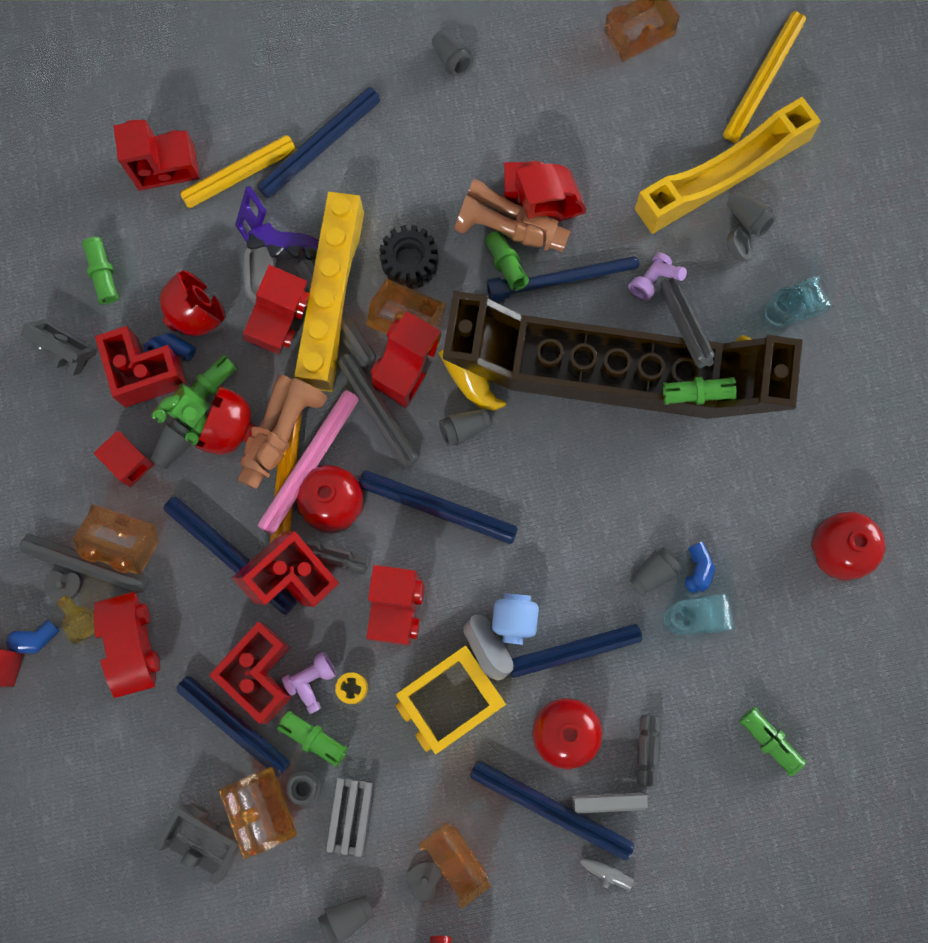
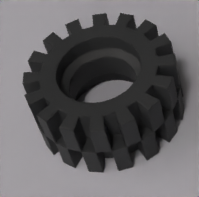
(406, 239)

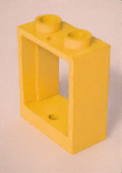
(409, 711)

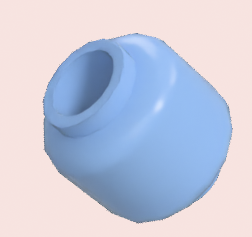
(515, 618)

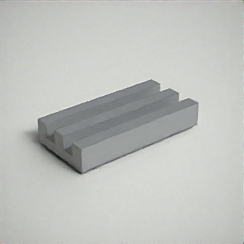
(610, 802)
(345, 849)

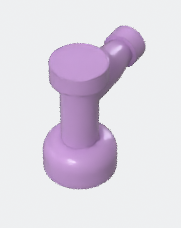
(662, 266)
(300, 682)

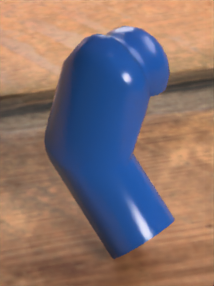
(177, 344)
(703, 571)
(31, 642)

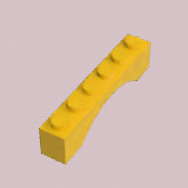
(686, 191)
(323, 317)

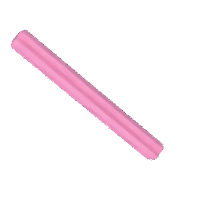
(308, 461)

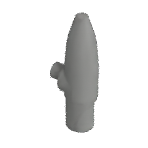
(607, 873)

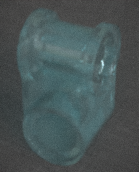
(802, 300)
(705, 615)

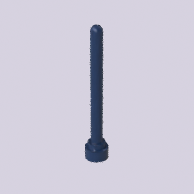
(499, 290)

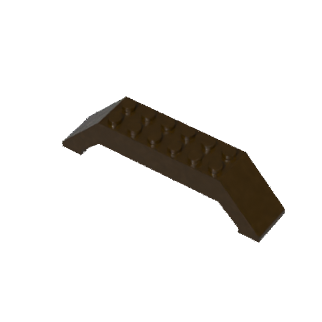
(615, 363)

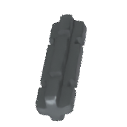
(339, 557)
(648, 750)

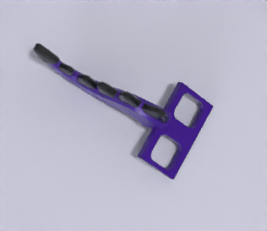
(267, 236)

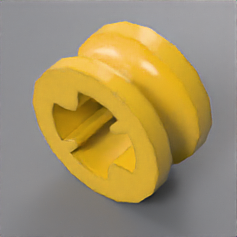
(343, 695)

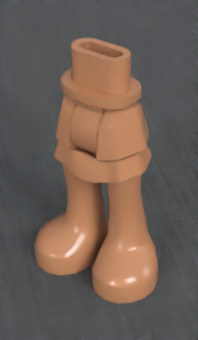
(529, 232)
(271, 438)

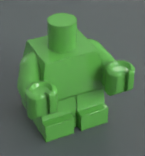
(188, 408)

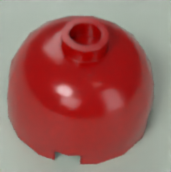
(188, 307)
(226, 424)
(330, 499)
(848, 546)
(567, 733)

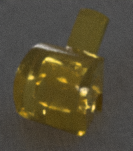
(78, 620)

